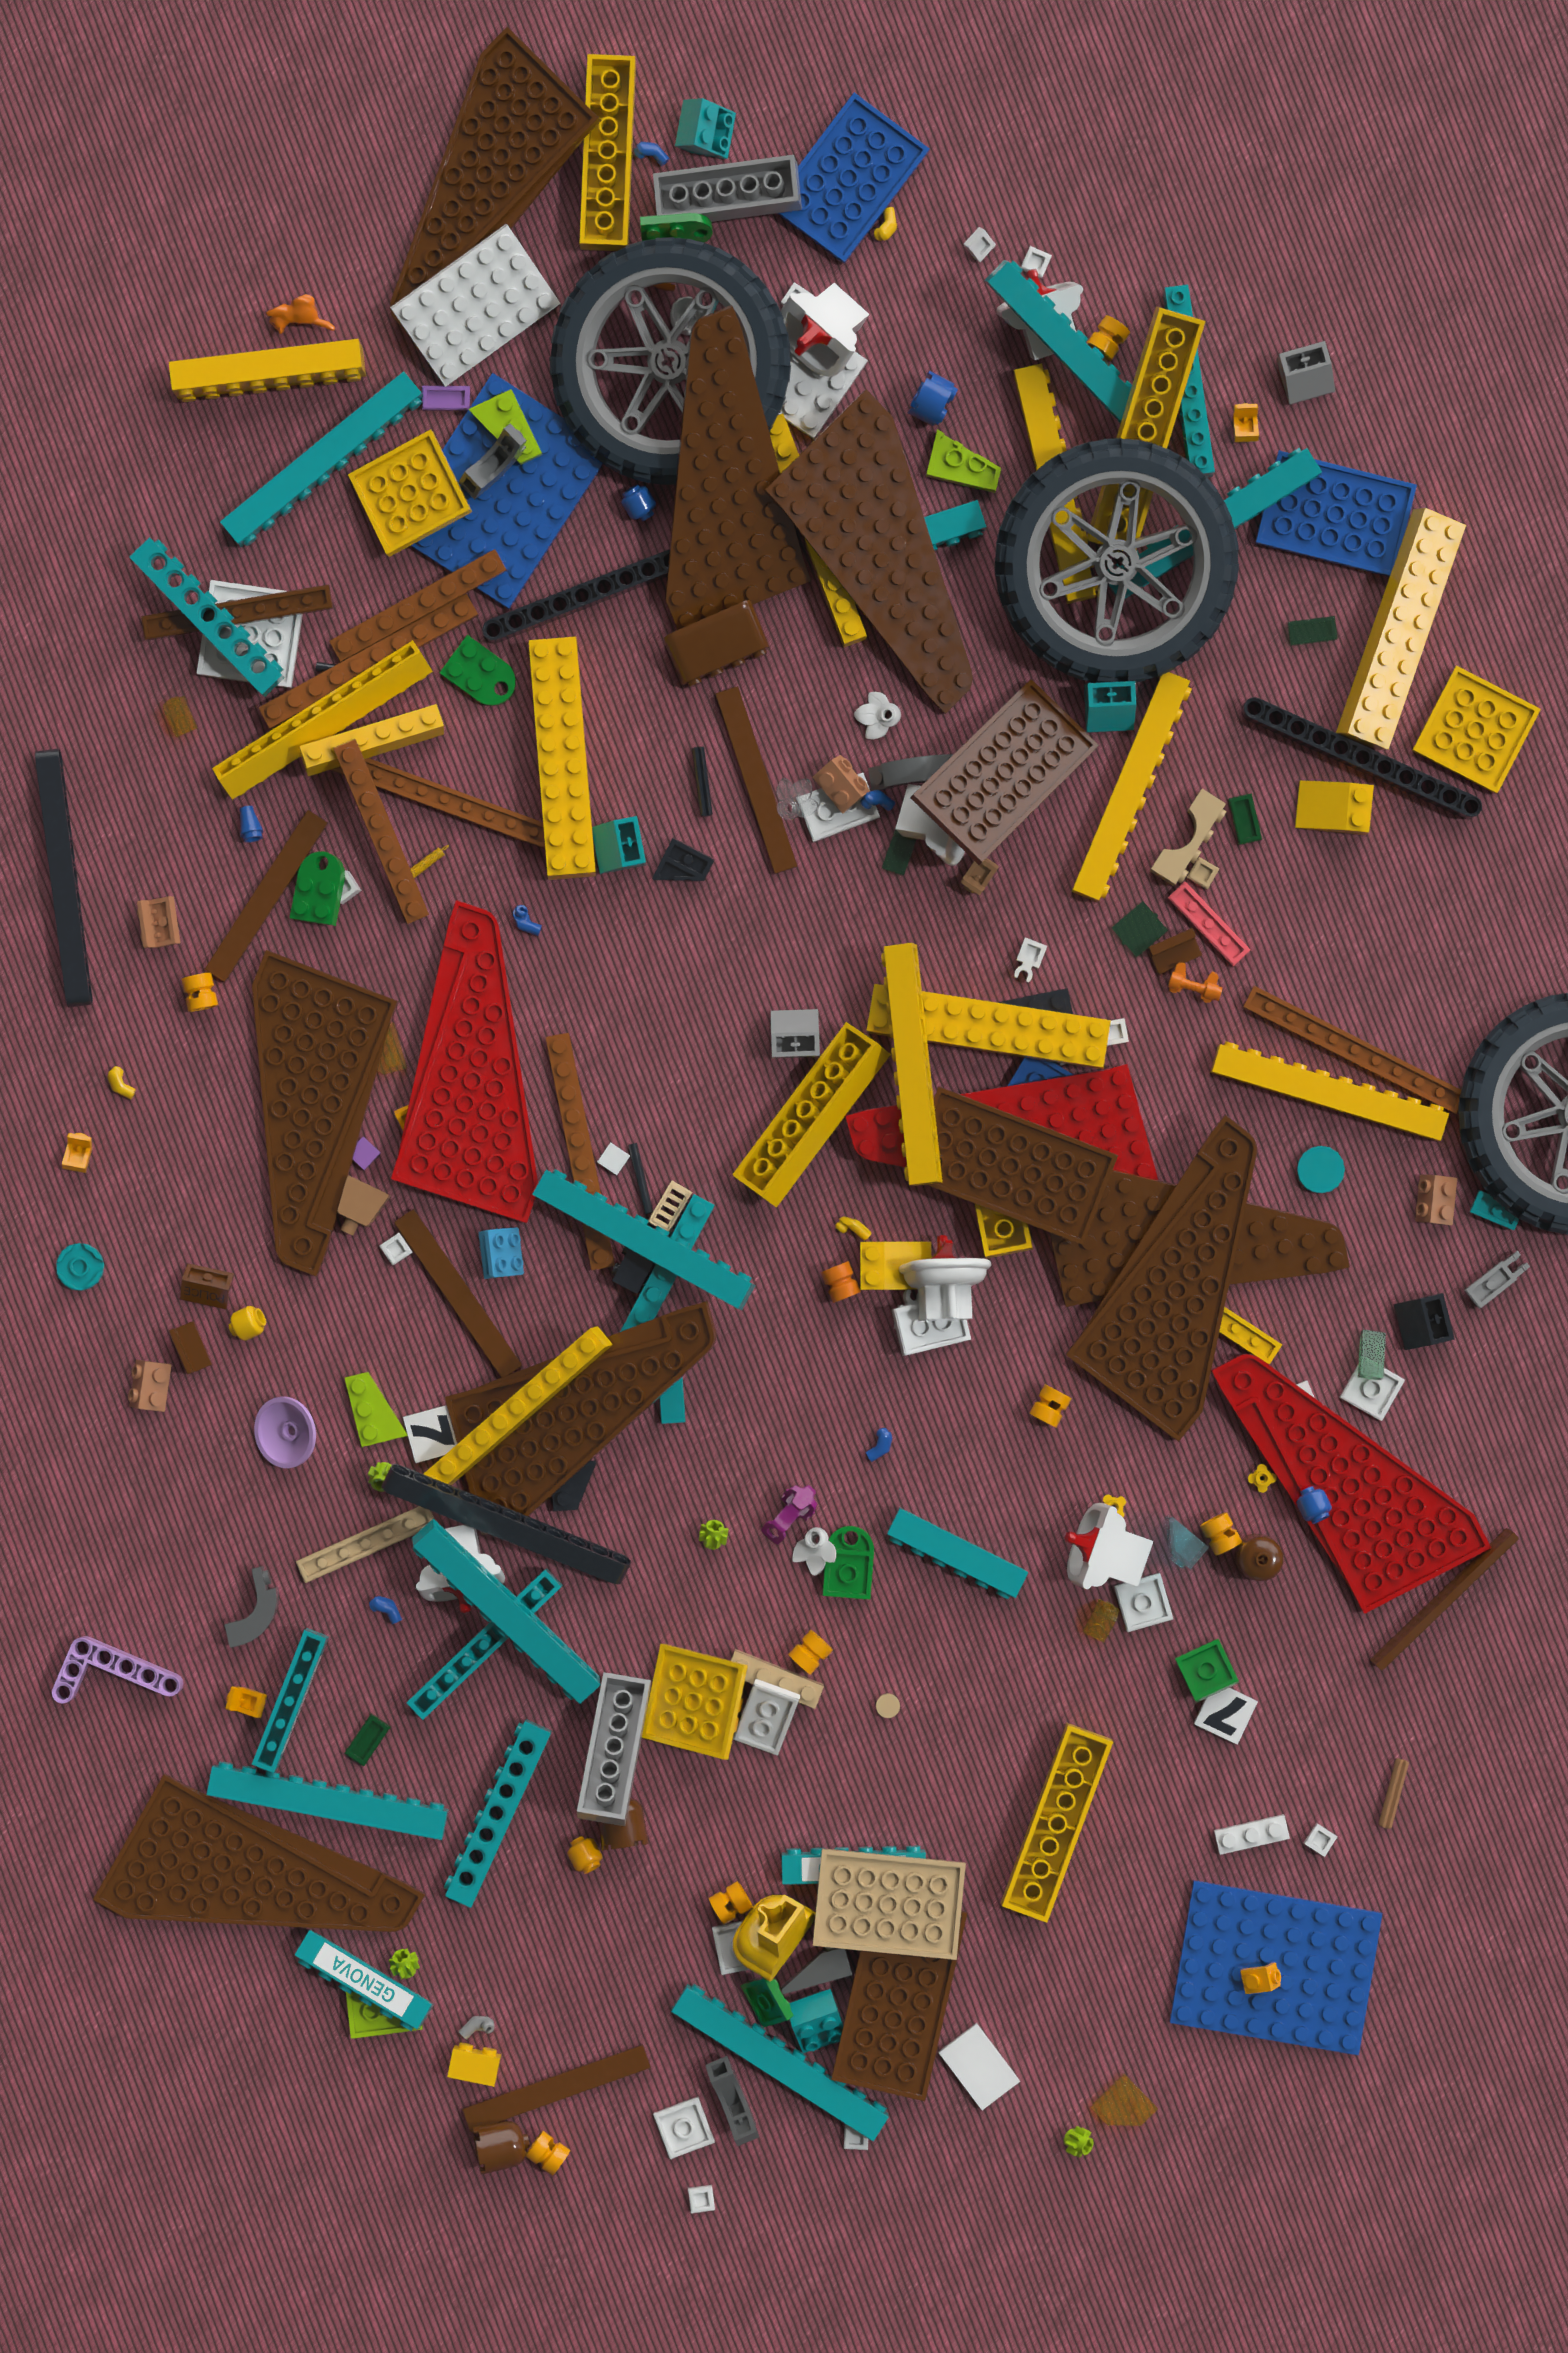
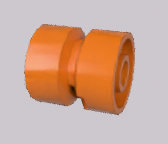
(840, 1282)

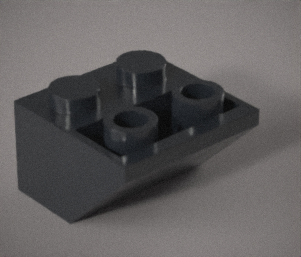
(1424, 1321)

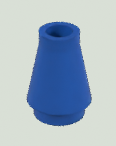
(249, 825)

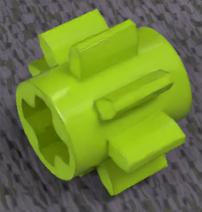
(378, 1474)
(713, 1534)
(404, 1963)
(1078, 2141)

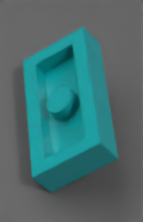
(1490, 1209)

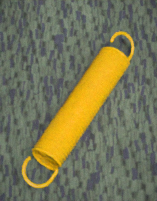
(427, 861)

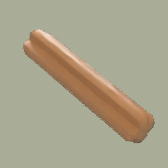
(1393, 1793)

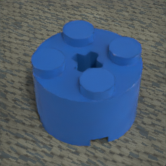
(932, 398)

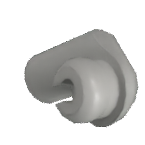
(477, 2023)

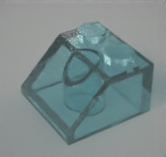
(1183, 1544)

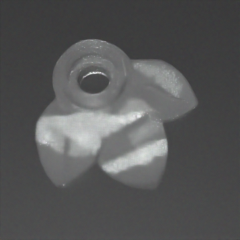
(798, 796)

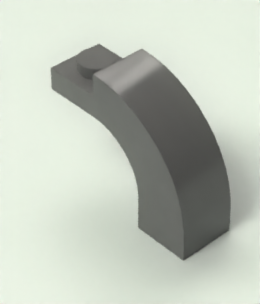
(494, 463)
(905, 771)
(248, 1629)
(733, 2100)

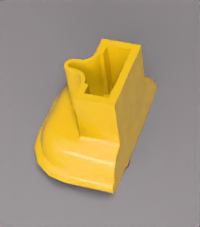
(771, 1934)

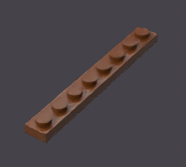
(418, 605)
(381, 831)

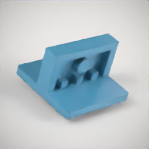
(501, 1252)

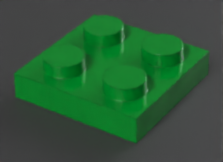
(1207, 1670)
(767, 2001)

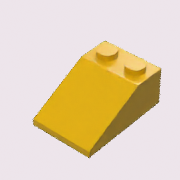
(1334, 807)
(1002, 1233)
(882, 1261)

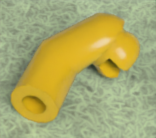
(889, 226)
(117, 1085)
(853, 1224)

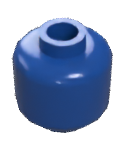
(638, 502)
(1314, 1505)

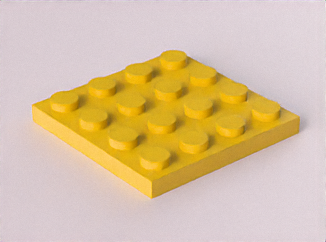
(410, 493)
(1476, 729)
(694, 1701)

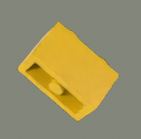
(474, 2064)

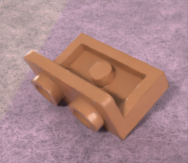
(841, 783)
(158, 922)
(1436, 1199)
(149, 1385)

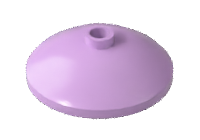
(276, 1433)

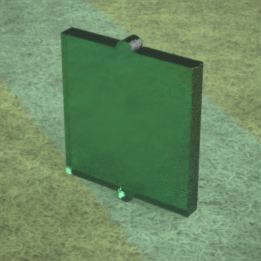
(1139, 929)

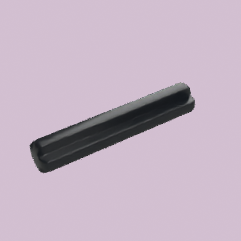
(702, 782)

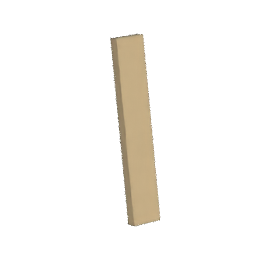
(363, 1543)

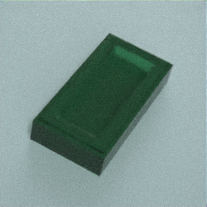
(1312, 631)
(898, 853)
(1371, 1354)

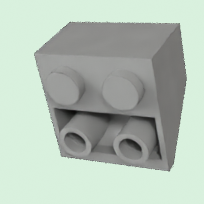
(1306, 372)
(795, 1033)

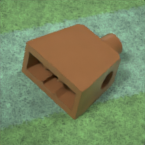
(360, 1204)

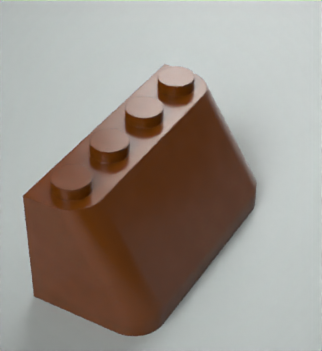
(716, 643)

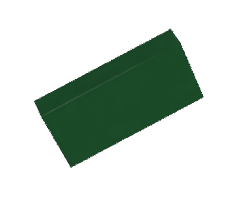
(1245, 819)
(367, 1739)

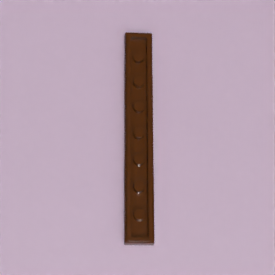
(243, 610)
(756, 780)
(266, 896)
(458, 1293)
(1444, 1599)
(557, 2087)

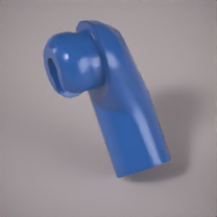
(651, 149)
(877, 797)
(523, 921)
(883, 1444)
(387, 1606)

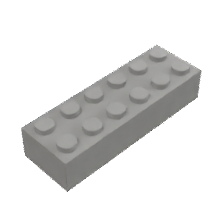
(731, 189)
(614, 1749)

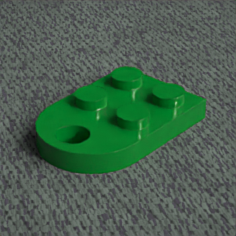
(684, 226)
(478, 673)
(318, 890)
(853, 1567)

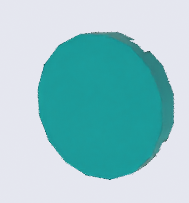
(1320, 1169)
(80, 1266)

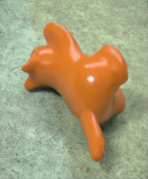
(301, 311)

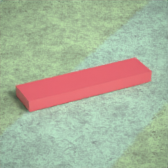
(1208, 923)

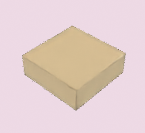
(1203, 873)

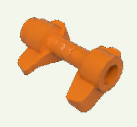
(1208, 990)

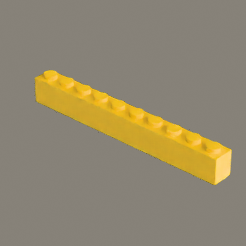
(1045, 444)
(838, 600)
(322, 719)
(1130, 786)
(912, 1064)
(1329, 1092)
(520, 1406)

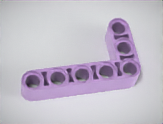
(114, 1666)

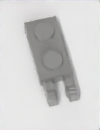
(1494, 1281)

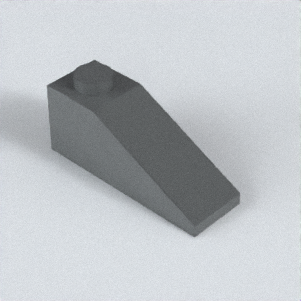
(822, 1968)

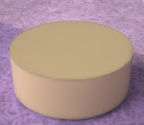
(887, 1705)

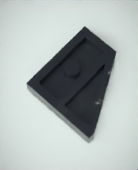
(683, 863)
(571, 1493)

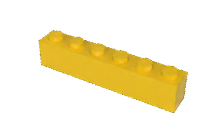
(375, 738)

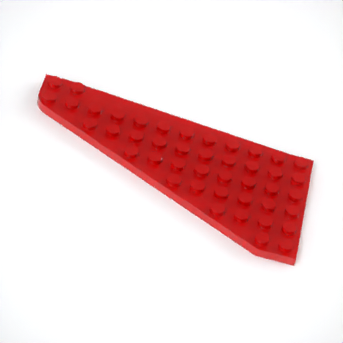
(467, 1101)
(1086, 1106)
(1385, 1519)

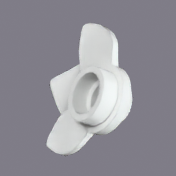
(874, 715)
(815, 1554)

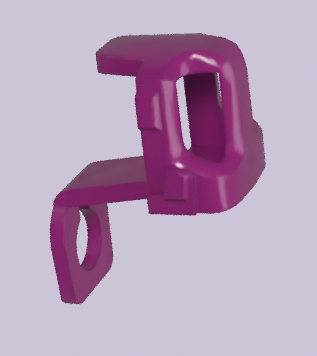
(798, 1503)

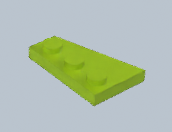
(502, 411)
(958, 465)
(371, 1411)
(368, 2021)

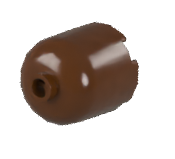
(1248, 1555)
(626, 1835)
(499, 2146)

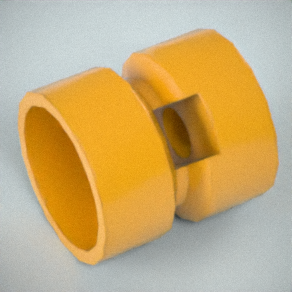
(1110, 334)
(199, 992)
(1044, 1412)
(1221, 1534)
(810, 1652)
(738, 1898)
(547, 2153)

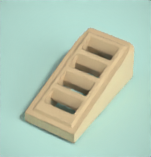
(673, 1185)

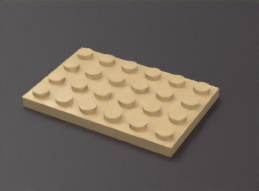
(889, 1904)

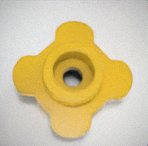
(1268, 1478)
(1118, 1502)

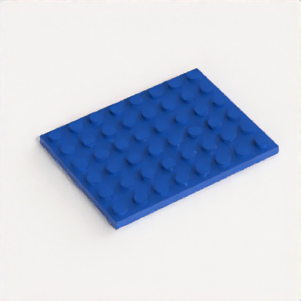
(523, 507)
(1318, 1948)

